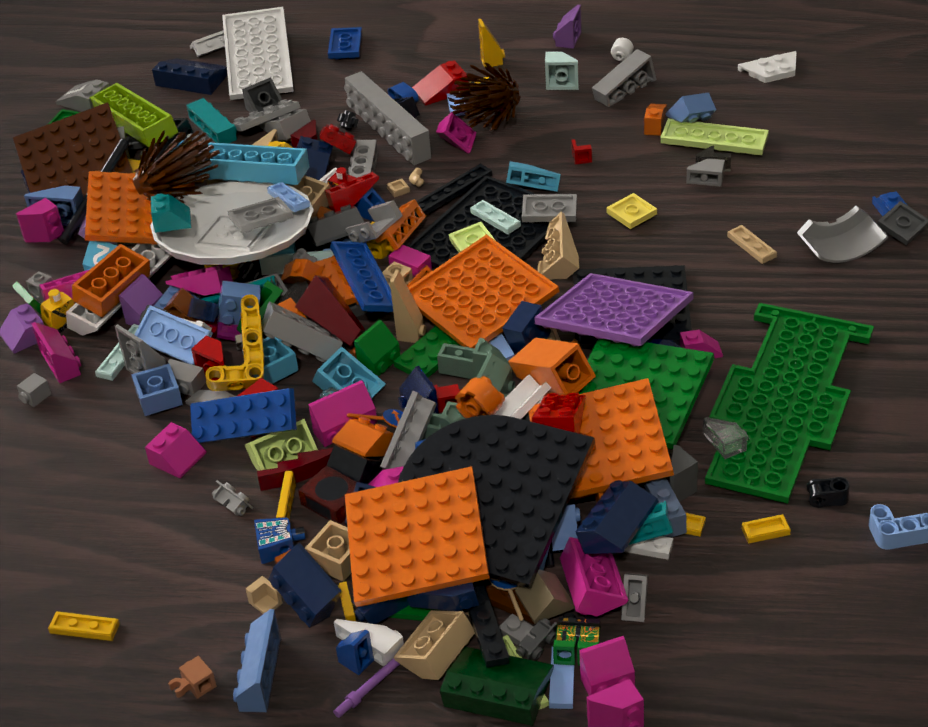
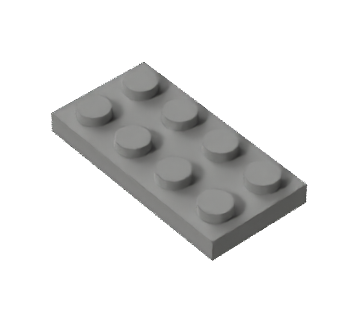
(269, 112)

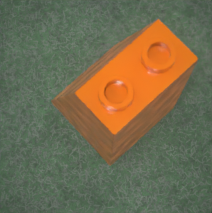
(553, 362)

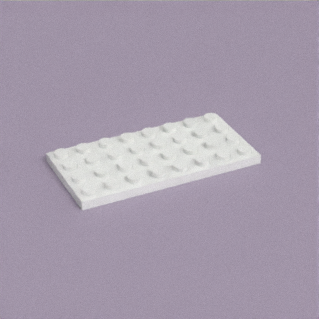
(257, 50)

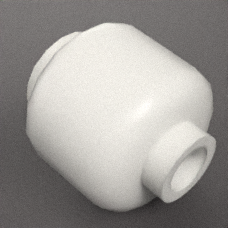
(621, 49)

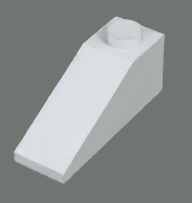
(384, 640)

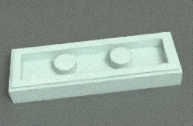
(495, 217)

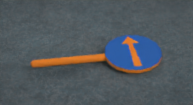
(390, 416)

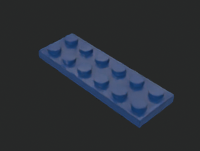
(363, 276)
(243, 416)

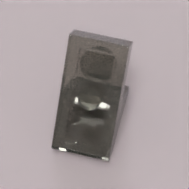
(709, 154)

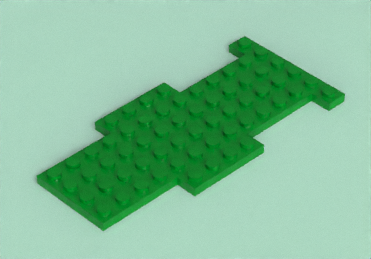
(784, 400)

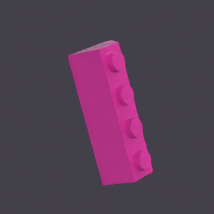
(592, 580)

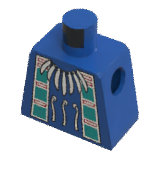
(276, 537)

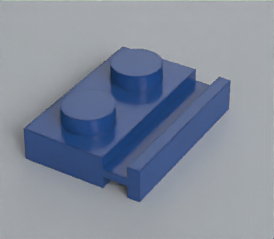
(886, 202)

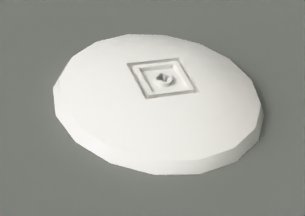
(214, 236)

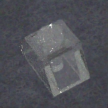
(725, 436)

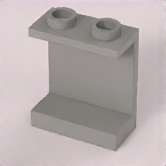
(383, 216)

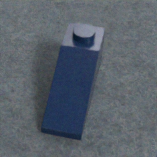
(450, 598)

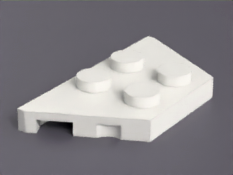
(771, 68)

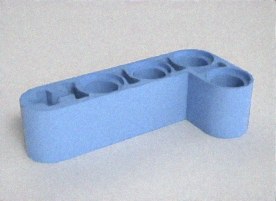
(897, 532)

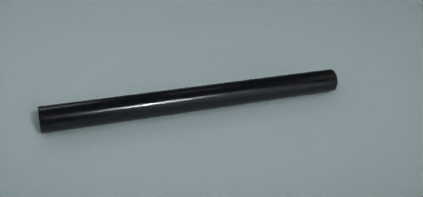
(80, 213)

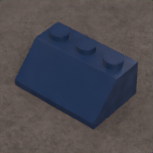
(305, 586)

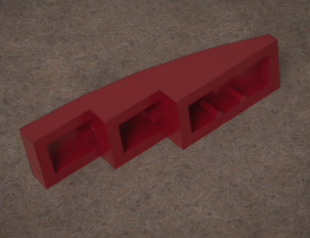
(304, 467)

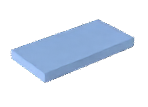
(170, 334)

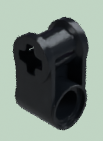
(830, 492)

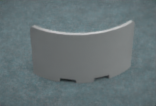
(845, 239)

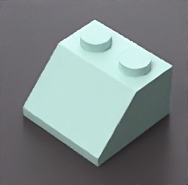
(561, 71)

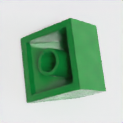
(377, 348)

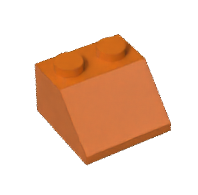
(364, 437)

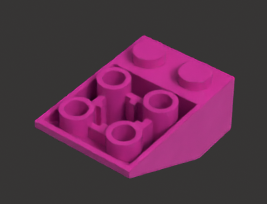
(202, 281)

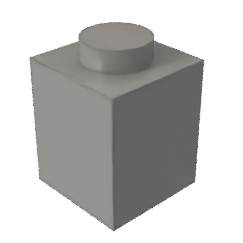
(33, 390)

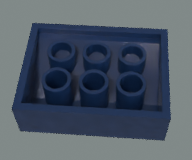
(189, 75)

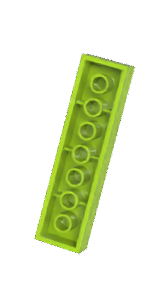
(135, 114)

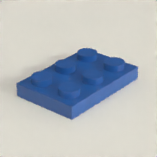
(345, 43)

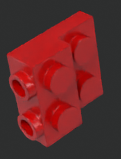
(341, 140)

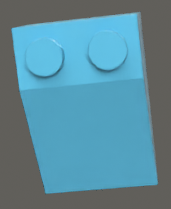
(344, 370)

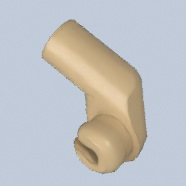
(415, 177)

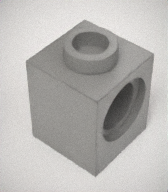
(34, 282)

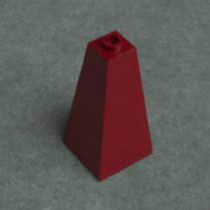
(328, 308)

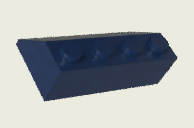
(615, 518)

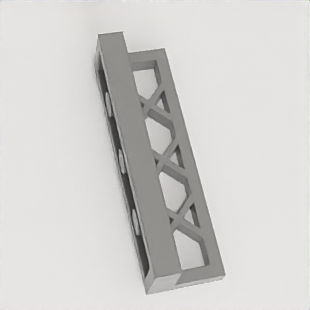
(409, 430)

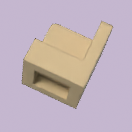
(263, 595)

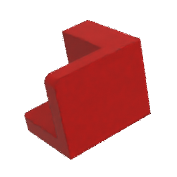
(581, 154)

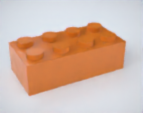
(103, 283)

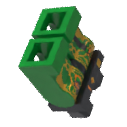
(575, 634)

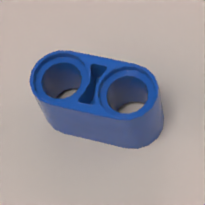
(402, 90)

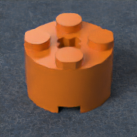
(479, 398)

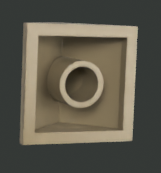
(545, 597)

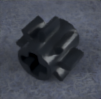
(347, 120)
(248, 271)

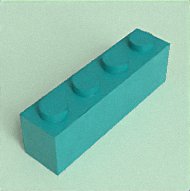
(211, 121)

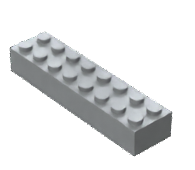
(388, 118)

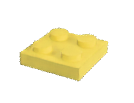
(631, 211)

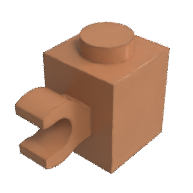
(195, 677)

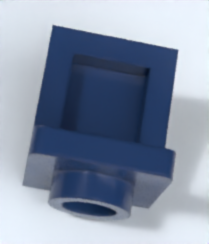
(203, 310)

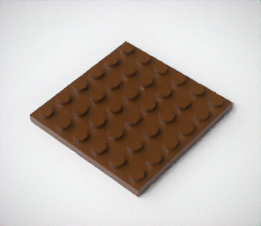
(70, 149)

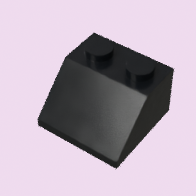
(353, 465)

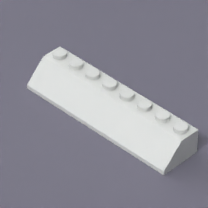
(85, 321)

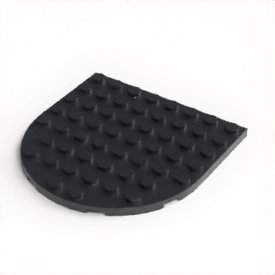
(521, 482)

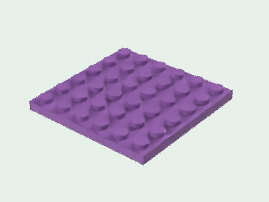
(614, 309)

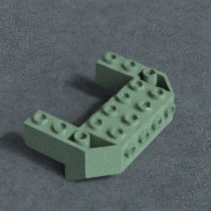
(470, 363)

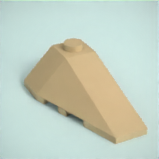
(560, 253)
(407, 315)

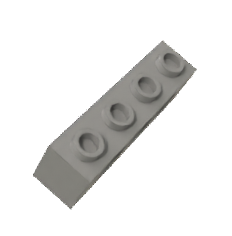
(364, 158)

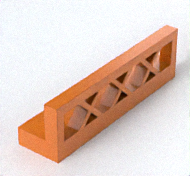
(408, 211)

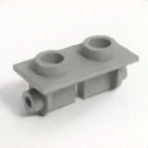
(226, 493)

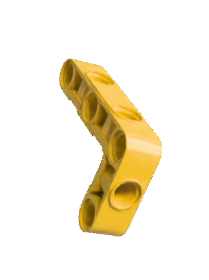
(240, 376)

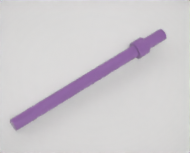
(354, 697)

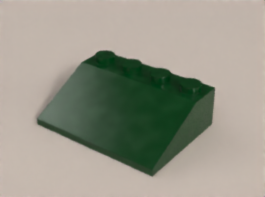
(500, 691)

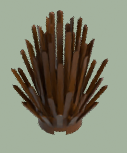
(497, 95)
(174, 166)

